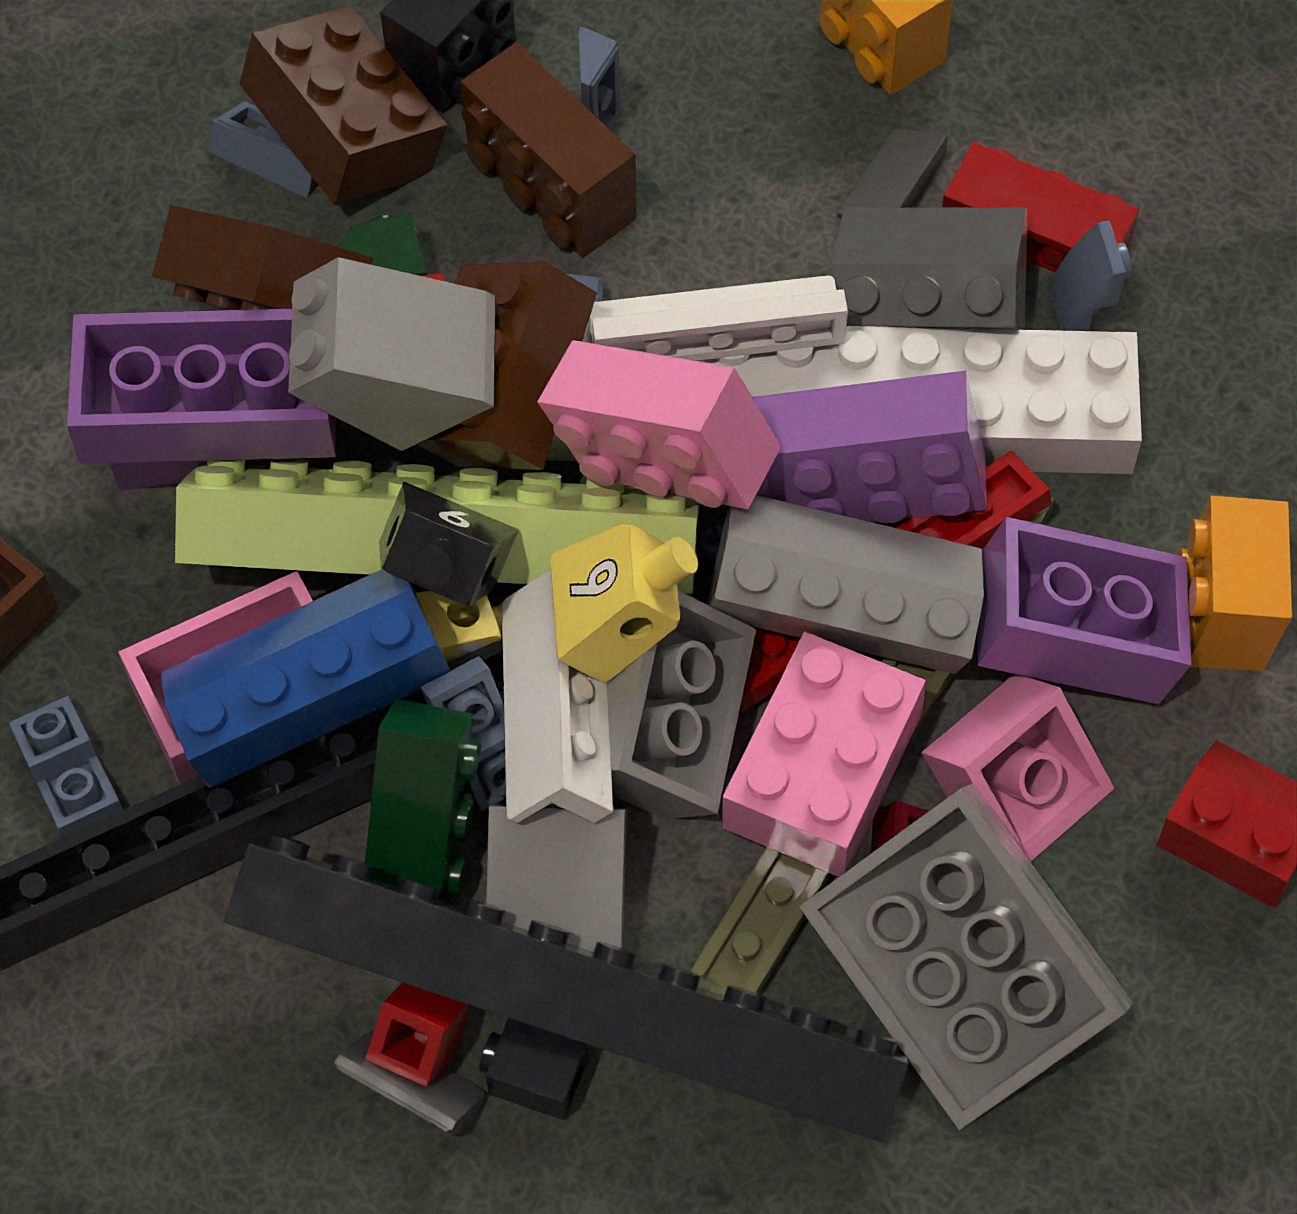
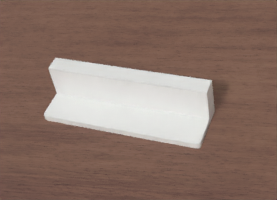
(725, 320)
(551, 715)

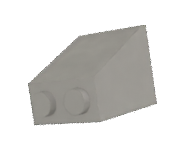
(391, 350)
(560, 872)

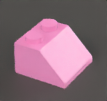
(1024, 760)

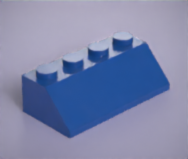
(301, 676)

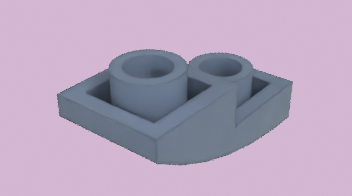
(1090, 278)
(473, 691)
(65, 766)

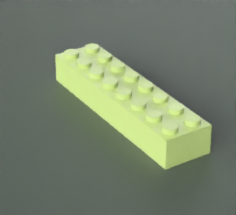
(336, 516)

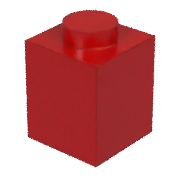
(417, 1033)

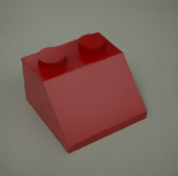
(1236, 823)

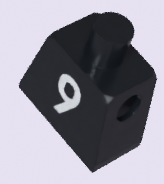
(444, 545)

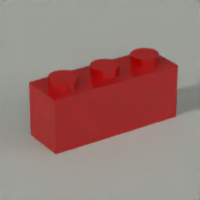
(1056, 206)

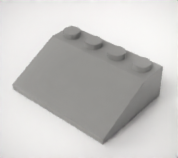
(966, 956)

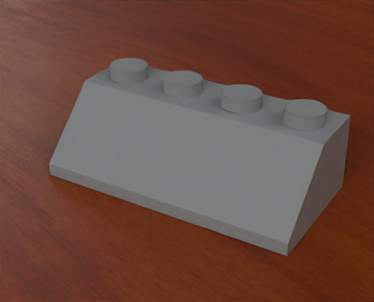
(849, 583)

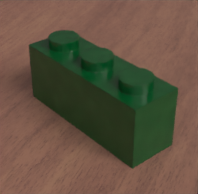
(419, 796)

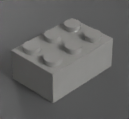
(679, 714)

